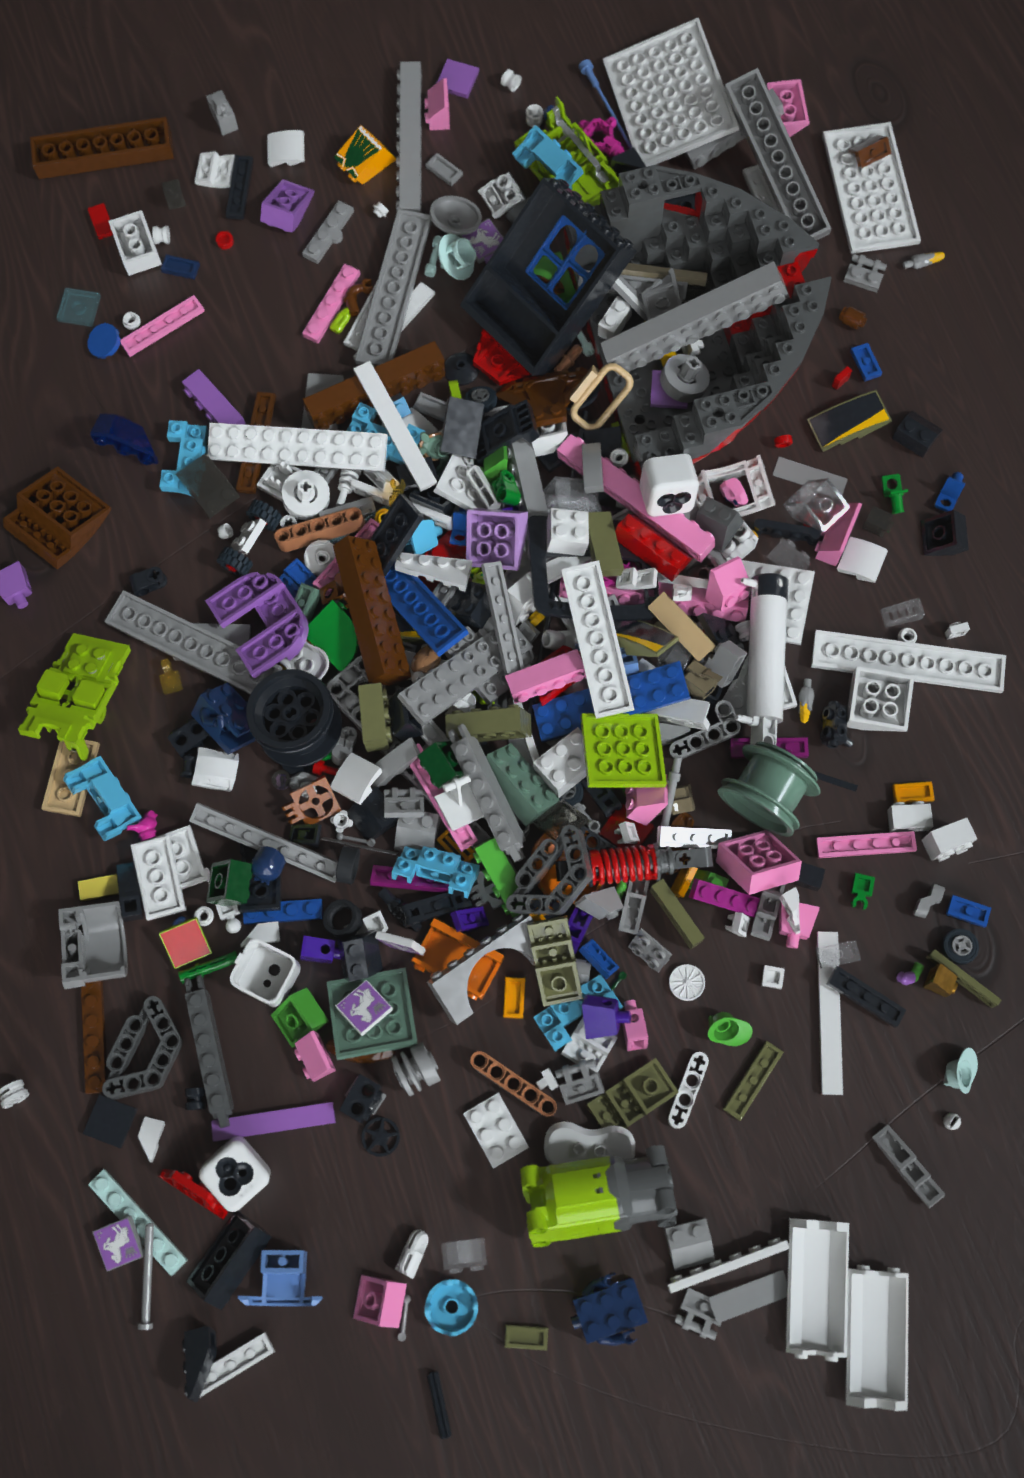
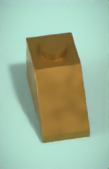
(941, 981)

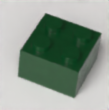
(440, 763)
(229, 883)

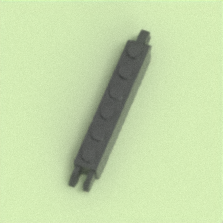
(209, 1052)

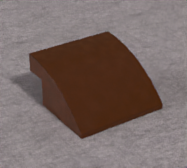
(56, 517)

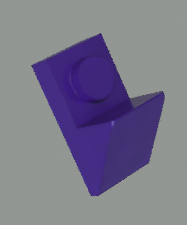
(469, 919)

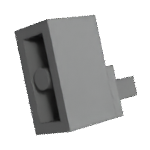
(222, 112)
(725, 662)

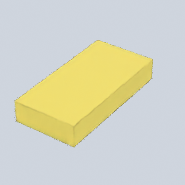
(98, 887)

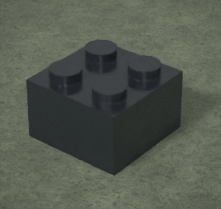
(471, 606)

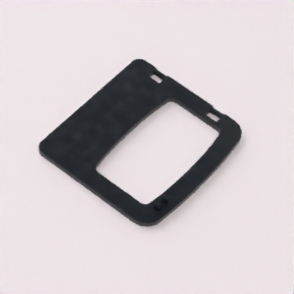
(538, 554)

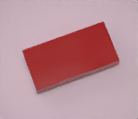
(100, 220)

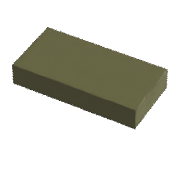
(526, 1337)

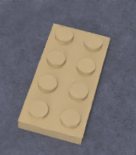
(58, 796)

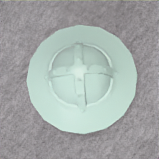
(456, 256)

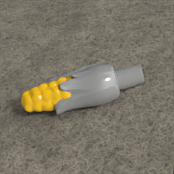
(922, 260)
(806, 699)

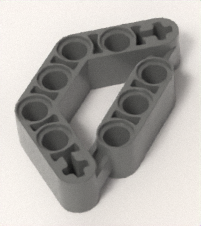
(529, 869)
(115, 1077)

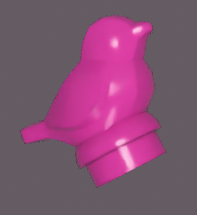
(145, 826)

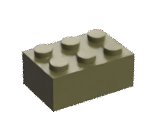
(375, 717)

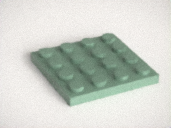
(391, 1033)

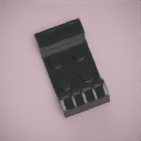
(505, 428)

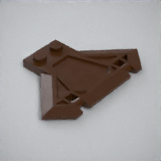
(545, 393)

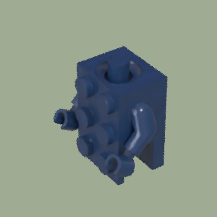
(224, 717)
(607, 1310)

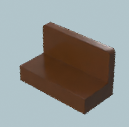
(871, 150)

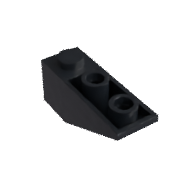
(129, 893)
(200, 1352)

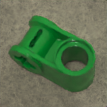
(506, 489)

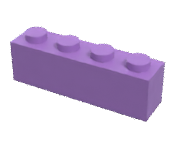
(210, 400)

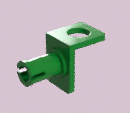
(895, 494)

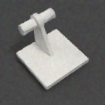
(458, 803)

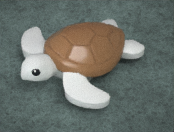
(423, 663)

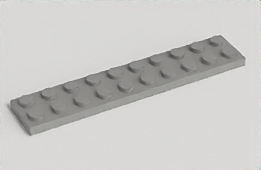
(394, 288)
(183, 641)

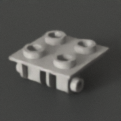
(649, 950)

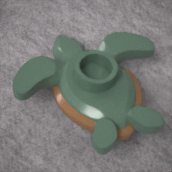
(430, 446)

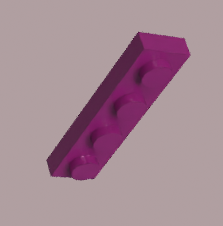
(795, 746)
(382, 877)
(724, 897)

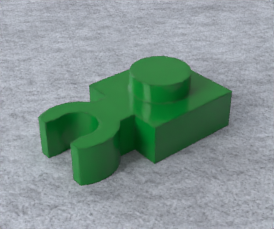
(863, 888)

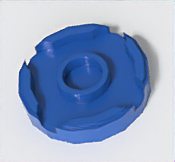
(104, 340)

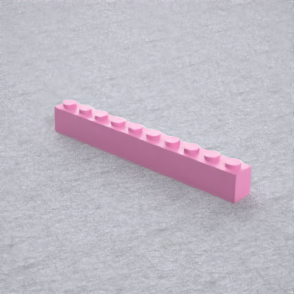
(627, 492)
(693, 607)

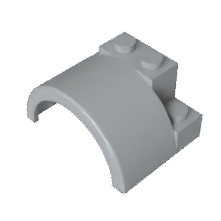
(97, 953)

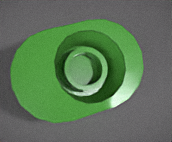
(728, 1030)

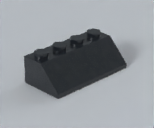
(228, 1260)

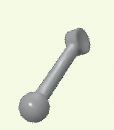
(370, 842)
(402, 1336)

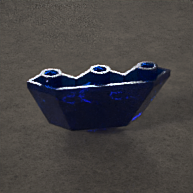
(125, 437)

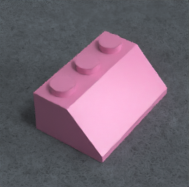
(794, 105)
(837, 536)

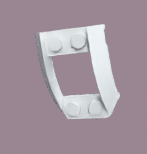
(757, 479)

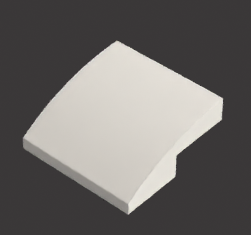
(286, 147)
(215, 170)
(862, 559)
(355, 778)
(583, 1048)

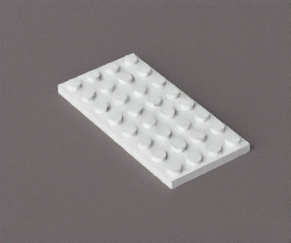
(874, 197)

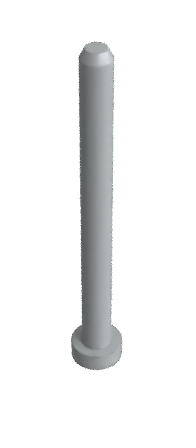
(145, 1323)

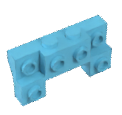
(540, 147)
(363, 422)
(192, 446)
(107, 794)
(437, 866)
(557, 1016)

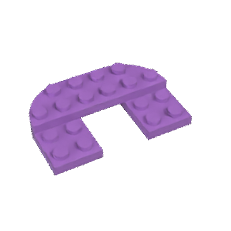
(284, 619)

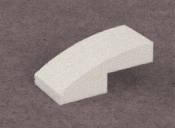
(635, 580)

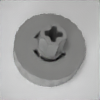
(688, 369)

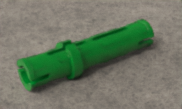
(208, 967)

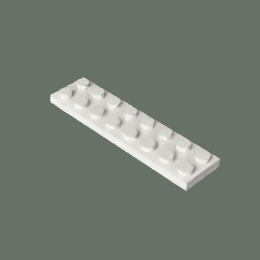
(597, 639)

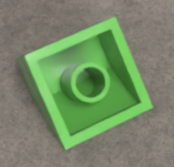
(299, 1016)

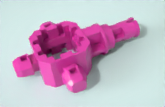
(610, 145)

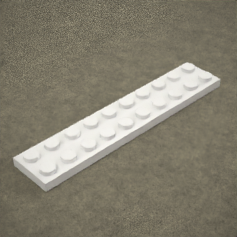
(297, 446)
(924, 662)

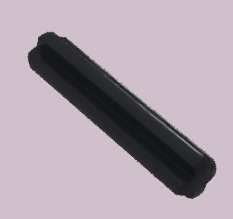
(439, 1405)

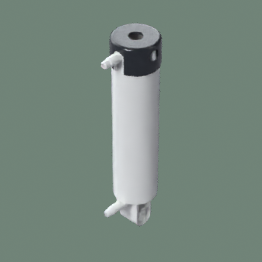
(766, 656)

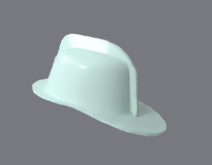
(962, 1071)

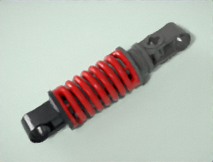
(637, 861)

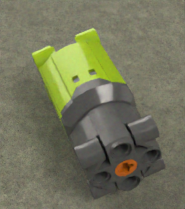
(598, 1196)

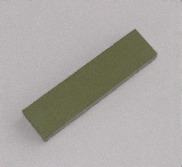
(965, 979)
(753, 1080)

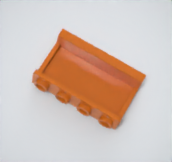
(447, 944)

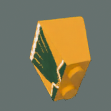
(363, 156)

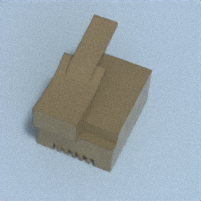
(701, 680)
(682, 801)

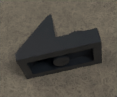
(306, 834)

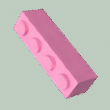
(546, 676)

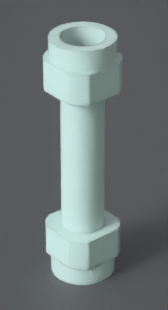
(430, 269)
(587, 346)

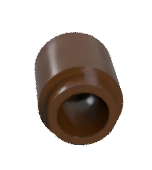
(853, 317)

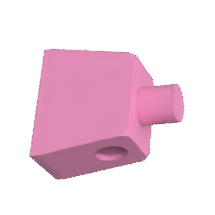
(807, 919)
(635, 1033)

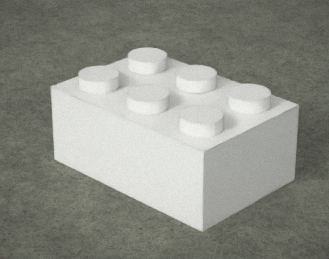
(135, 242)
(563, 764)

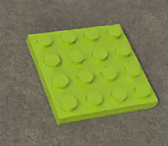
(623, 751)

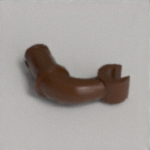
(350, 296)

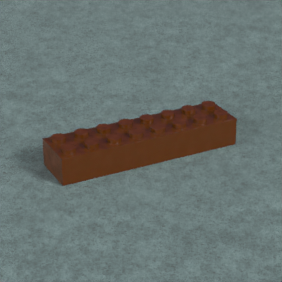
(101, 148)
(397, 375)
(371, 611)

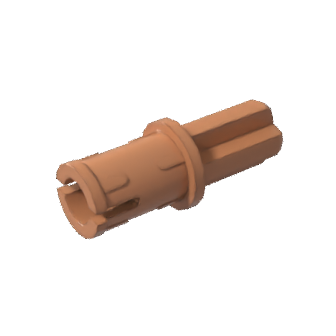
(569, 358)

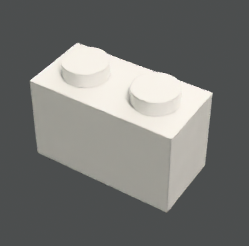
(615, 319)
(910, 817)

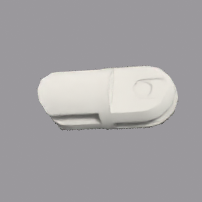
(412, 1253)

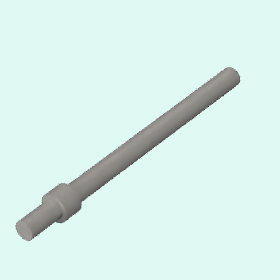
(674, 777)

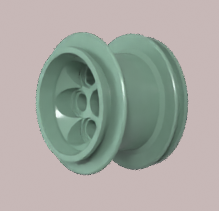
(770, 788)

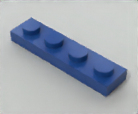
(290, 911)

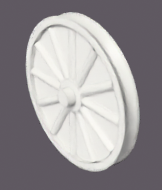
(687, 982)

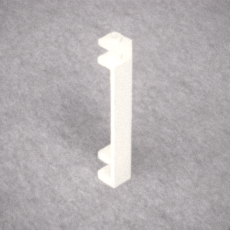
(817, 1289)
(877, 1339)

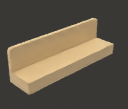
(682, 626)

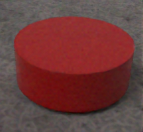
(224, 240)
(783, 441)

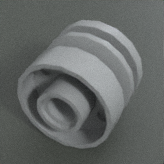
(413, 1070)

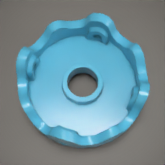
(435, 1307)

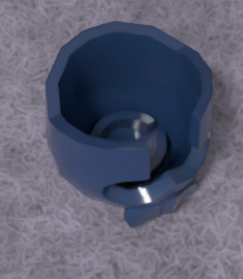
(267, 864)

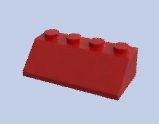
(652, 546)

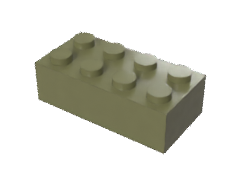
(492, 723)

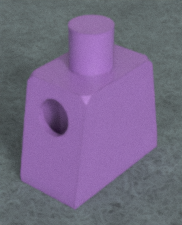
(15, 585)

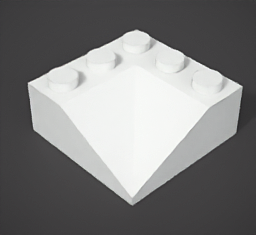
(879, 700)

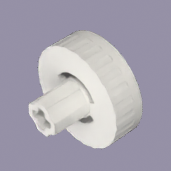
(314, 485)

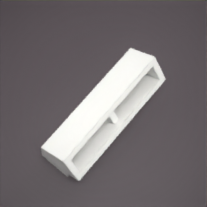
(381, 480)
(485, 487)

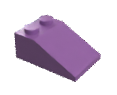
(286, 205)

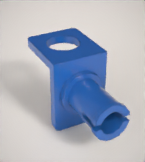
(950, 491)
(459, 527)

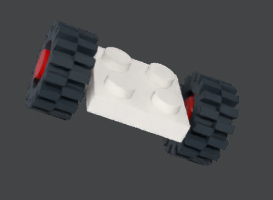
(262, 517)

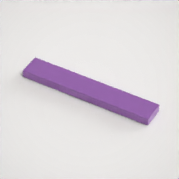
(275, 1121)

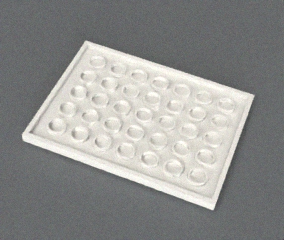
(670, 93)

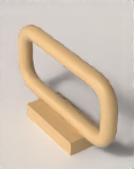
(586, 387)

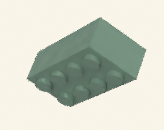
(521, 784)

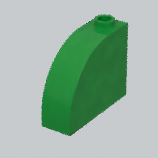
(335, 634)

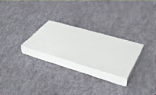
(158, 877)

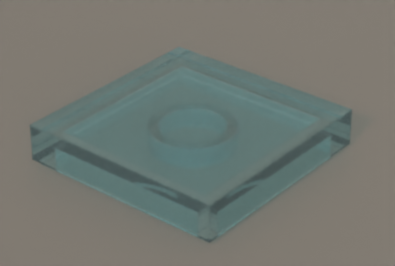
(78, 307)

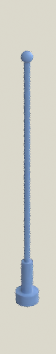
(586, 69)

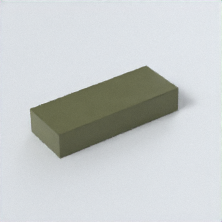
(604, 543)
(676, 914)

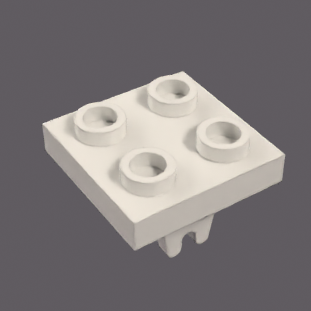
(274, 479)

